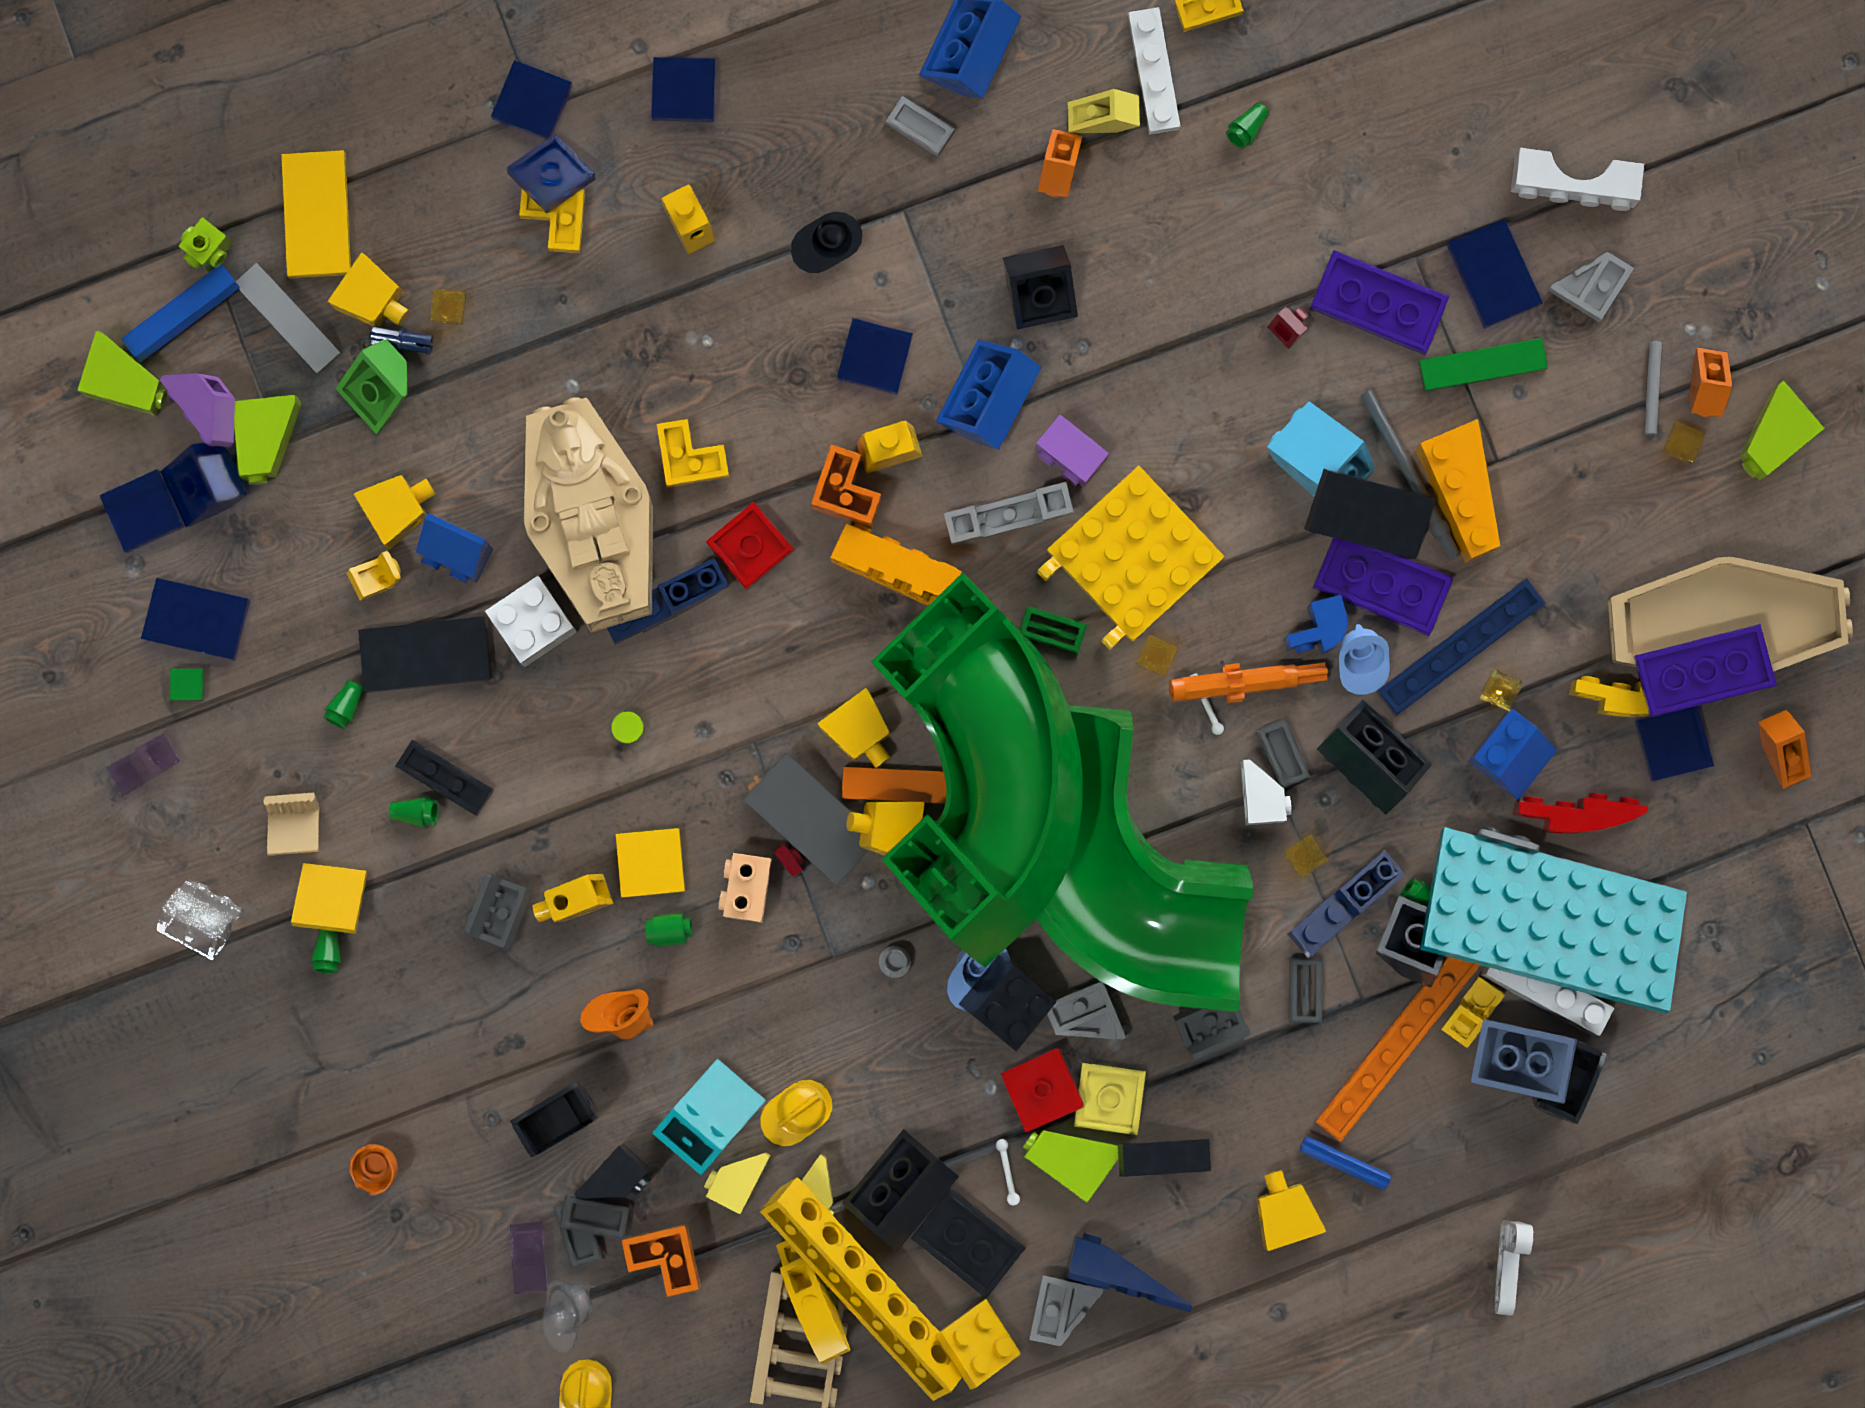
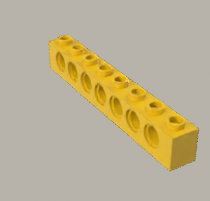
(862, 1286)

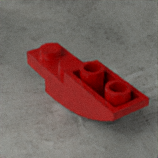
(1592, 815)

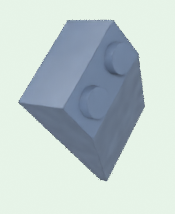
(1524, 1061)

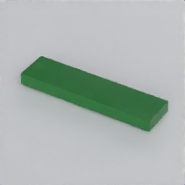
(1483, 365)

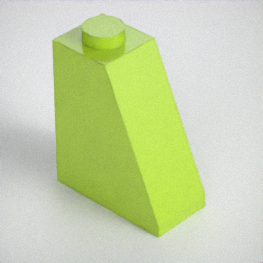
(119, 379)
(1778, 432)
(263, 435)
(1072, 1160)

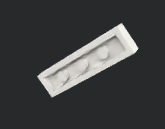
(1154, 71)

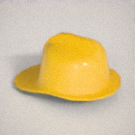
(796, 1113)
(585, 1386)

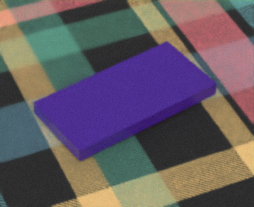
(1379, 302)
(1384, 584)
(1705, 670)

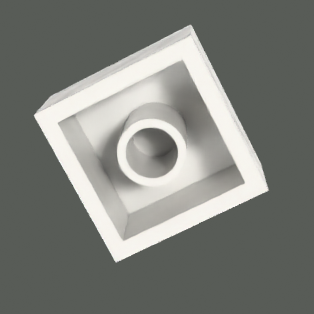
(531, 621)

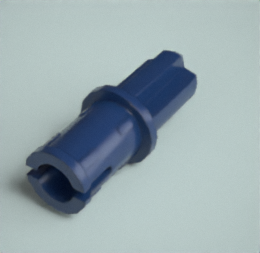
(402, 339)

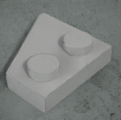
(1594, 285)
(1086, 1014)
(1060, 1309)

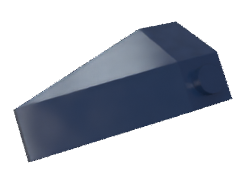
(1104, 1268)

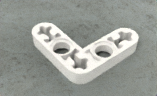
(1514, 1240)

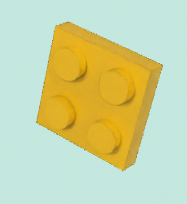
(978, 1344)

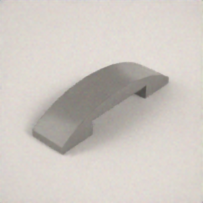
(287, 318)
(1009, 514)

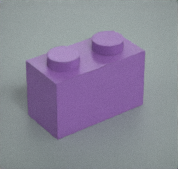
(1071, 452)

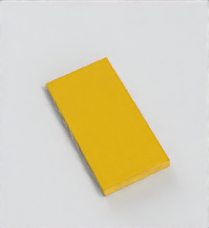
(316, 214)

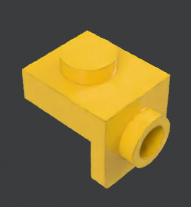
(375, 576)

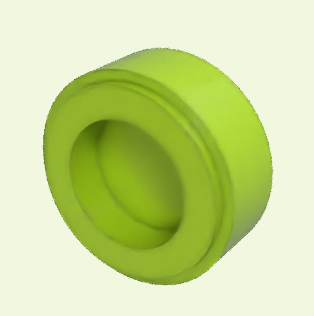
(627, 727)

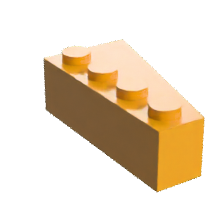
(1462, 488)
(892, 565)

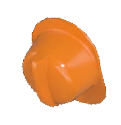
(618, 1012)

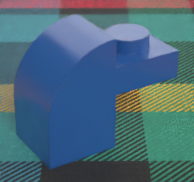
(1328, 625)

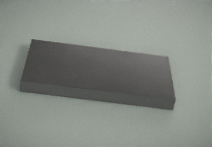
(807, 817)

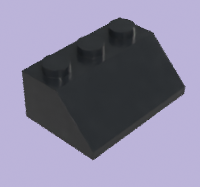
(1374, 757)
(900, 1190)

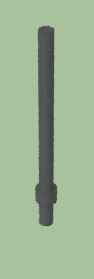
(1439, 527)

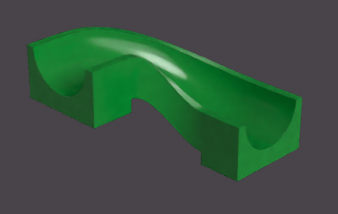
(1005, 765)
(1130, 912)

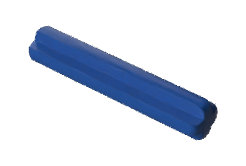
(1345, 1163)

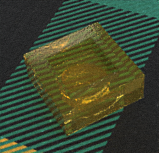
(448, 307)
(1683, 442)
(1156, 655)
(1501, 689)
(1305, 856)

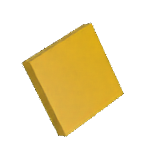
(650, 862)
(329, 898)

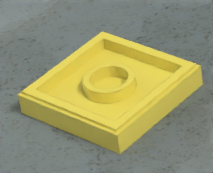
(1110, 1098)

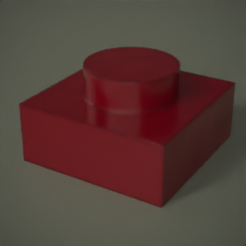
(790, 860)

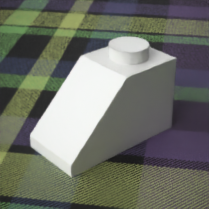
(1262, 797)

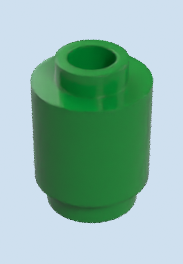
(668, 930)

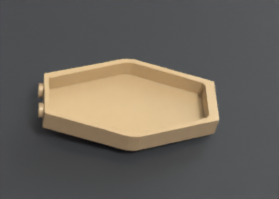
(588, 514)
(1796, 610)

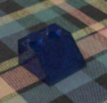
(203, 482)

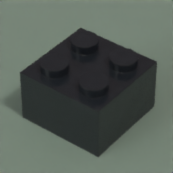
(1007, 1002)

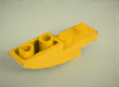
(1614, 700)
(813, 1305)

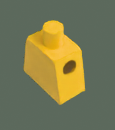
(688, 218)
(368, 295)
(888, 446)
(395, 507)
(858, 729)
(884, 824)
(583, 897)
(1286, 1213)

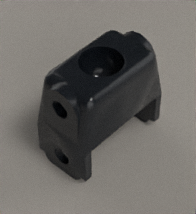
(1583, 1078)
(555, 1119)

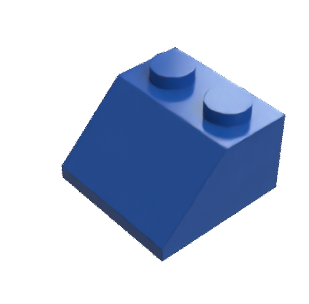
(453, 549)
(1513, 754)

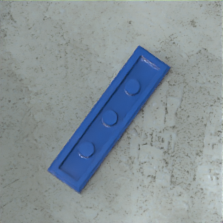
(180, 313)

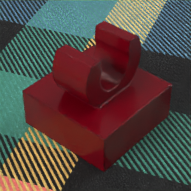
(1288, 326)

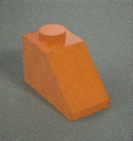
(1059, 163)
(1710, 383)
(1785, 748)

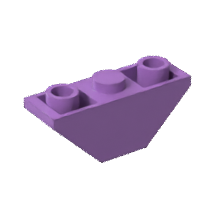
(205, 404)

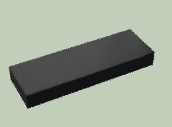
(444, 777)
(1164, 1157)

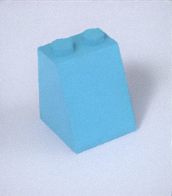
(1318, 442)

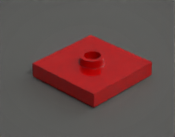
(750, 546)
(1042, 1090)

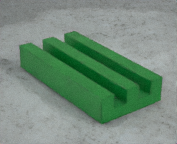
(1054, 631)

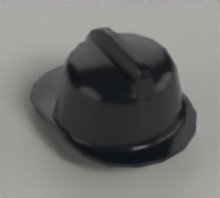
(826, 242)

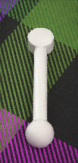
(1217, 728)
(1012, 1198)

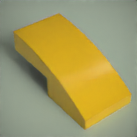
(1474, 1006)

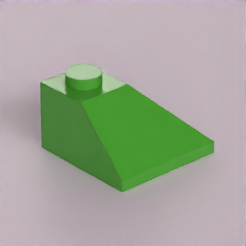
(375, 384)

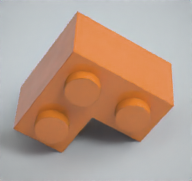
(837, 493)
(669, 1249)

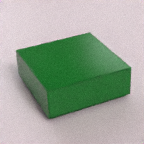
(187, 684)

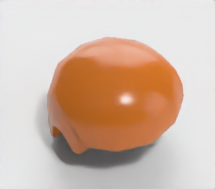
(373, 1168)

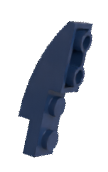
(675, 598)
(1346, 903)

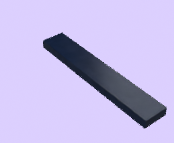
(1460, 647)

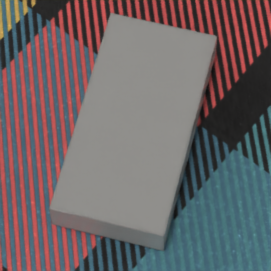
(920, 126)

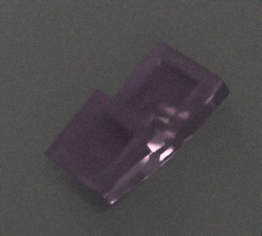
(142, 765)
(528, 1257)

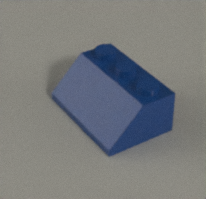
(970, 46)
(989, 393)

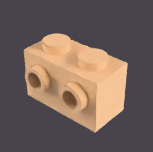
(752, 888)

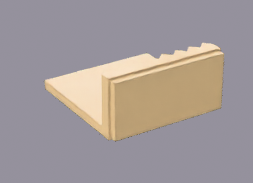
(292, 824)

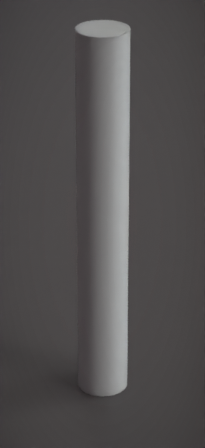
(1653, 386)

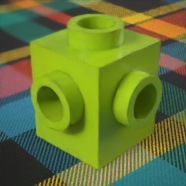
(204, 245)

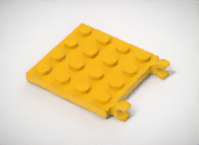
(1133, 555)

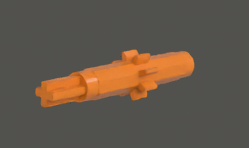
(1236, 682)

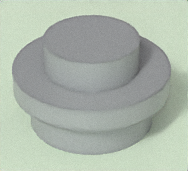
(894, 961)

